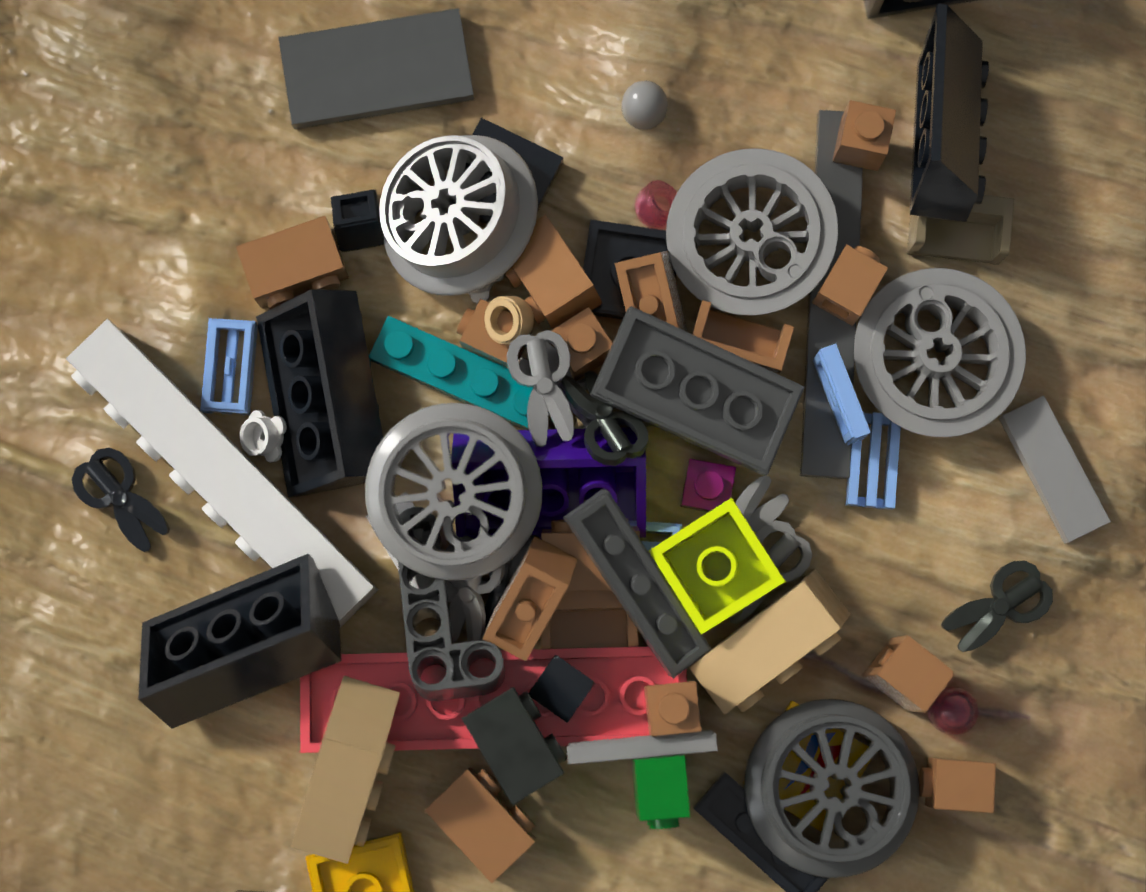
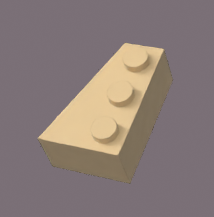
(772, 644)
(346, 771)

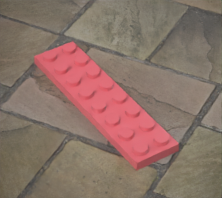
(609, 710)

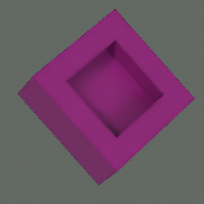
(707, 485)

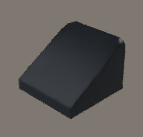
(357, 220)
(561, 688)

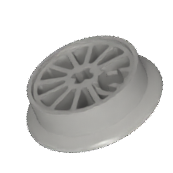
(752, 170)
(453, 210)
(938, 292)
(470, 557)

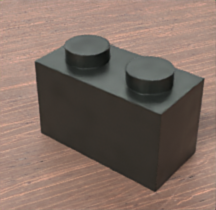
(515, 745)

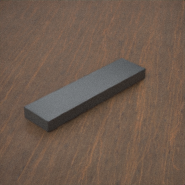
(637, 583)

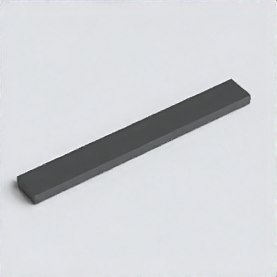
(822, 444)

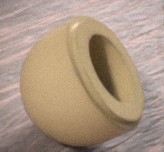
(522, 318)

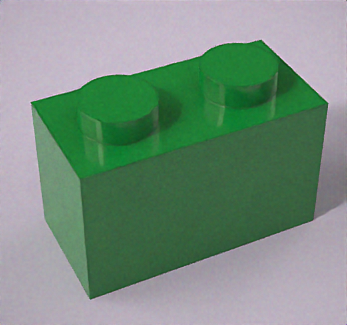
(661, 790)

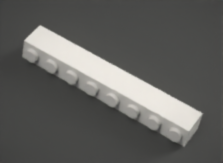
(211, 464)

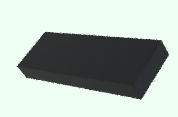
(727, 812)

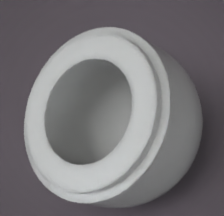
(644, 105)

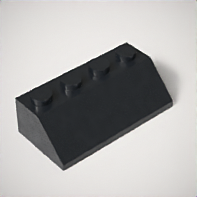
(949, 120)
(321, 389)
(238, 643)

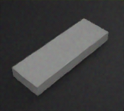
(1054, 469)
(641, 747)

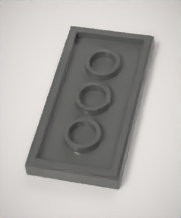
(376, 68)
(697, 391)

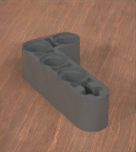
(439, 648)

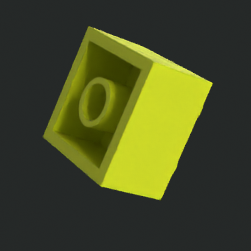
(716, 566)

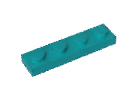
(451, 370)

